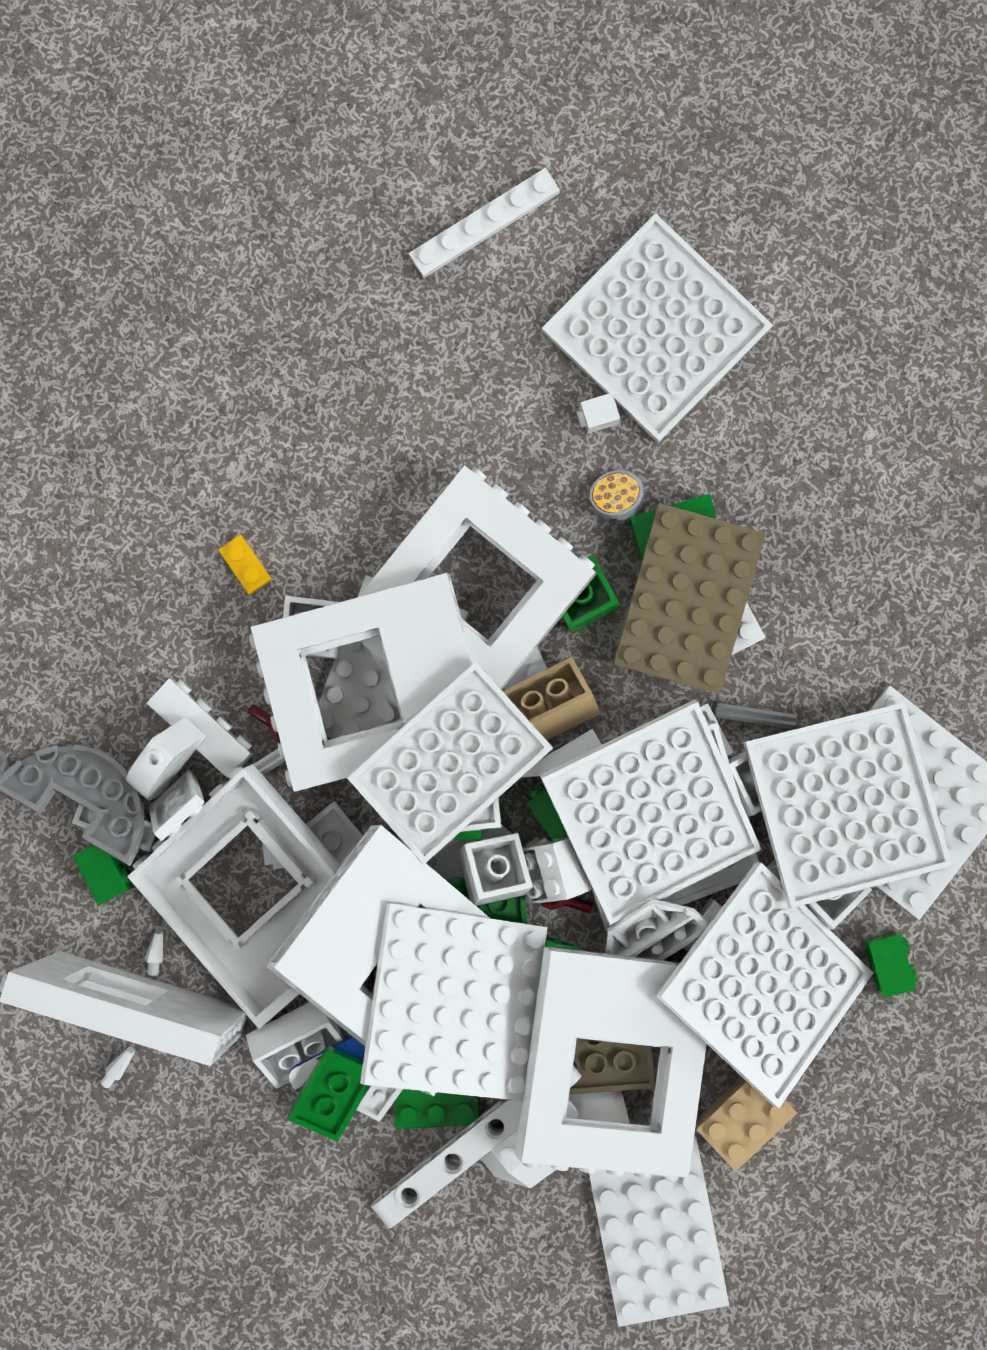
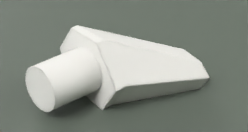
(155, 953)
(116, 1069)

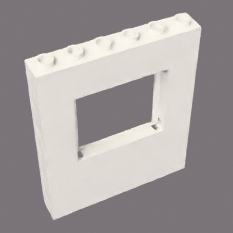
(557, 570)
(423, 655)
(165, 883)
(342, 929)
(611, 1002)
(125, 1006)

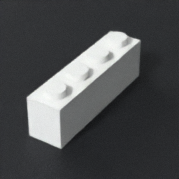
(220, 744)

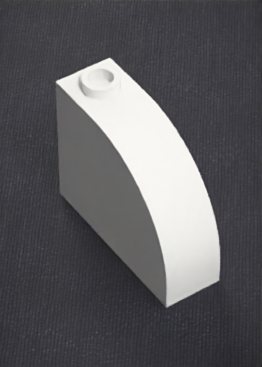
(164, 758)

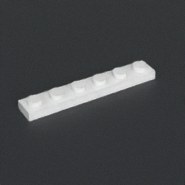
(484, 222)

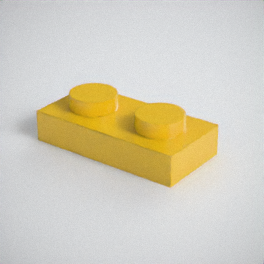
(245, 564)

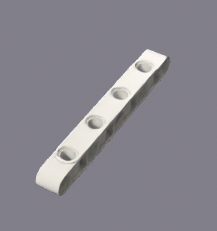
(439, 1171)

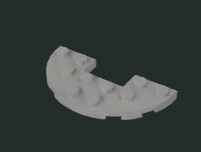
(89, 780)

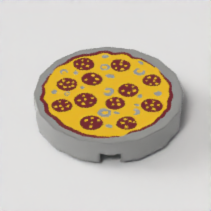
(617, 495)

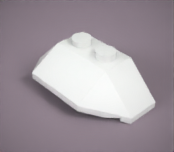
(655, 931)
(506, 1166)

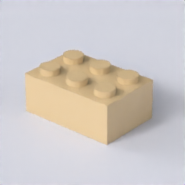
(555, 699)
(741, 1122)

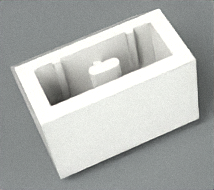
(554, 871)

